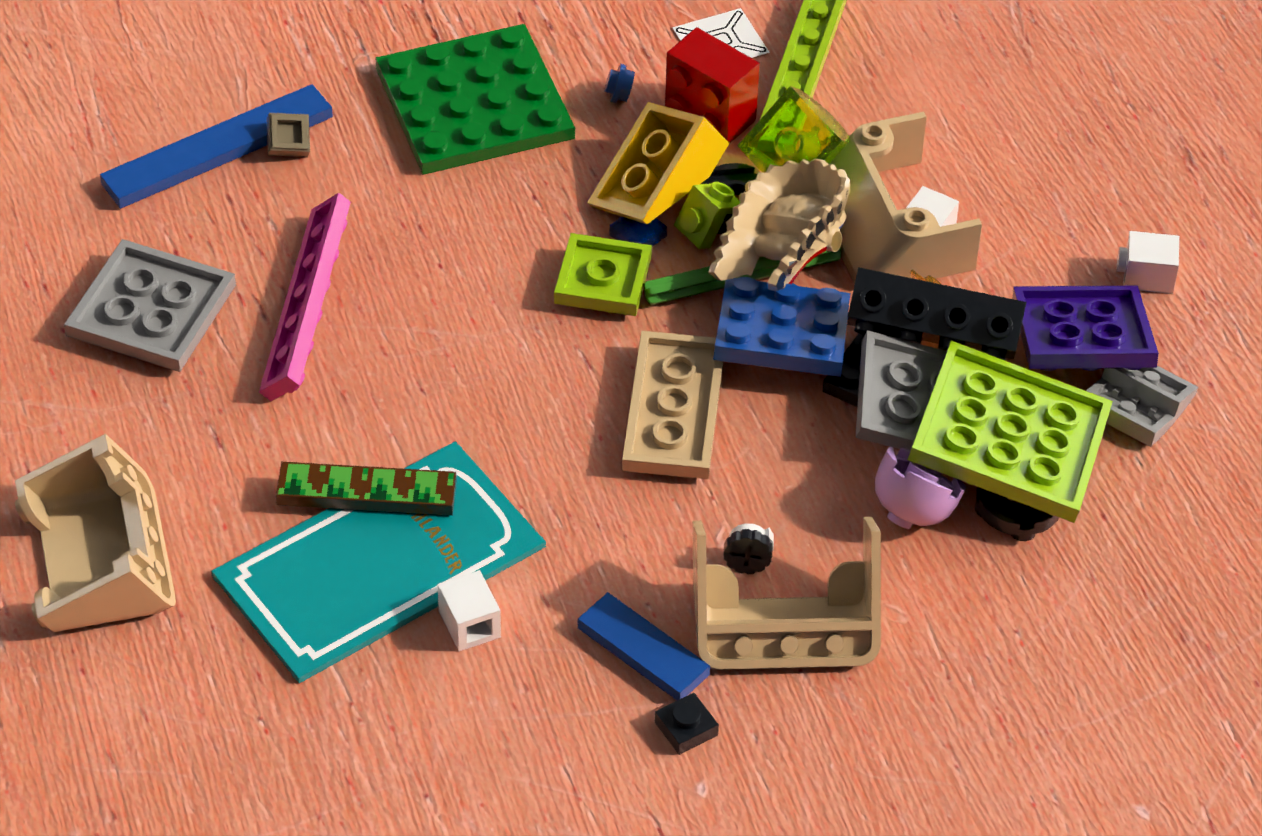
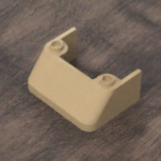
(888, 238)
(789, 630)

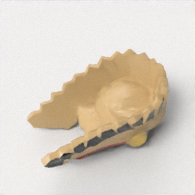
(786, 217)

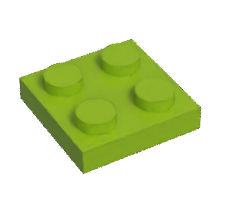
(603, 274)

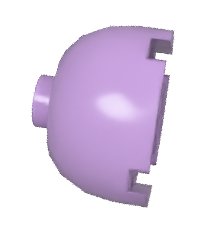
(915, 492)

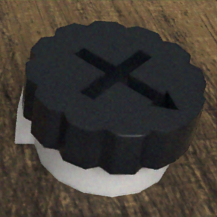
(749, 548)

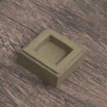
(288, 134)

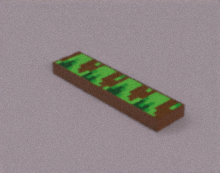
(366, 488)

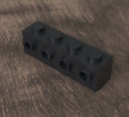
(935, 313)

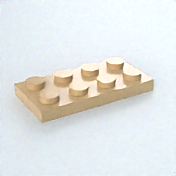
(673, 406)

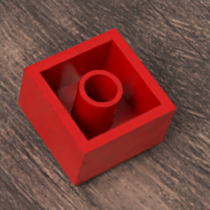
(712, 82)

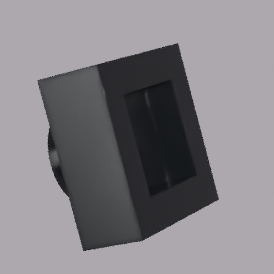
(686, 723)

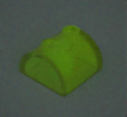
(794, 131)

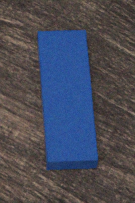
(643, 646)

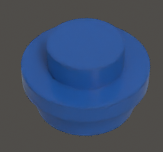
(619, 83)

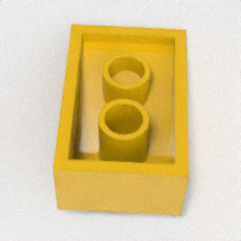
(658, 163)

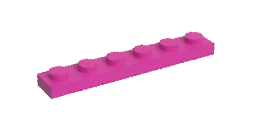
(305, 298)

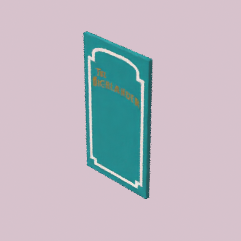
(367, 573)

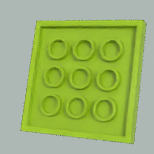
(1011, 431)

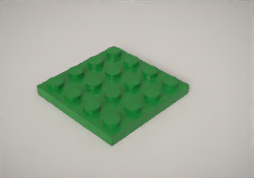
(474, 98)

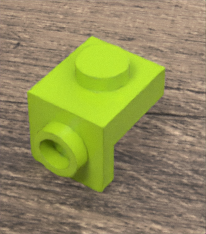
(705, 212)

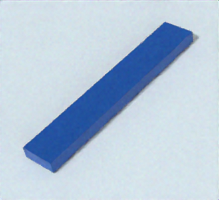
(207, 148)

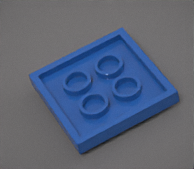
(782, 328)

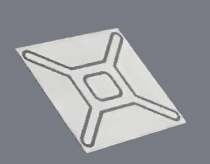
(730, 28)

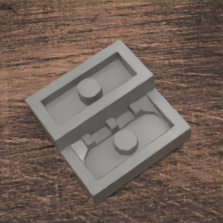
(1144, 400)

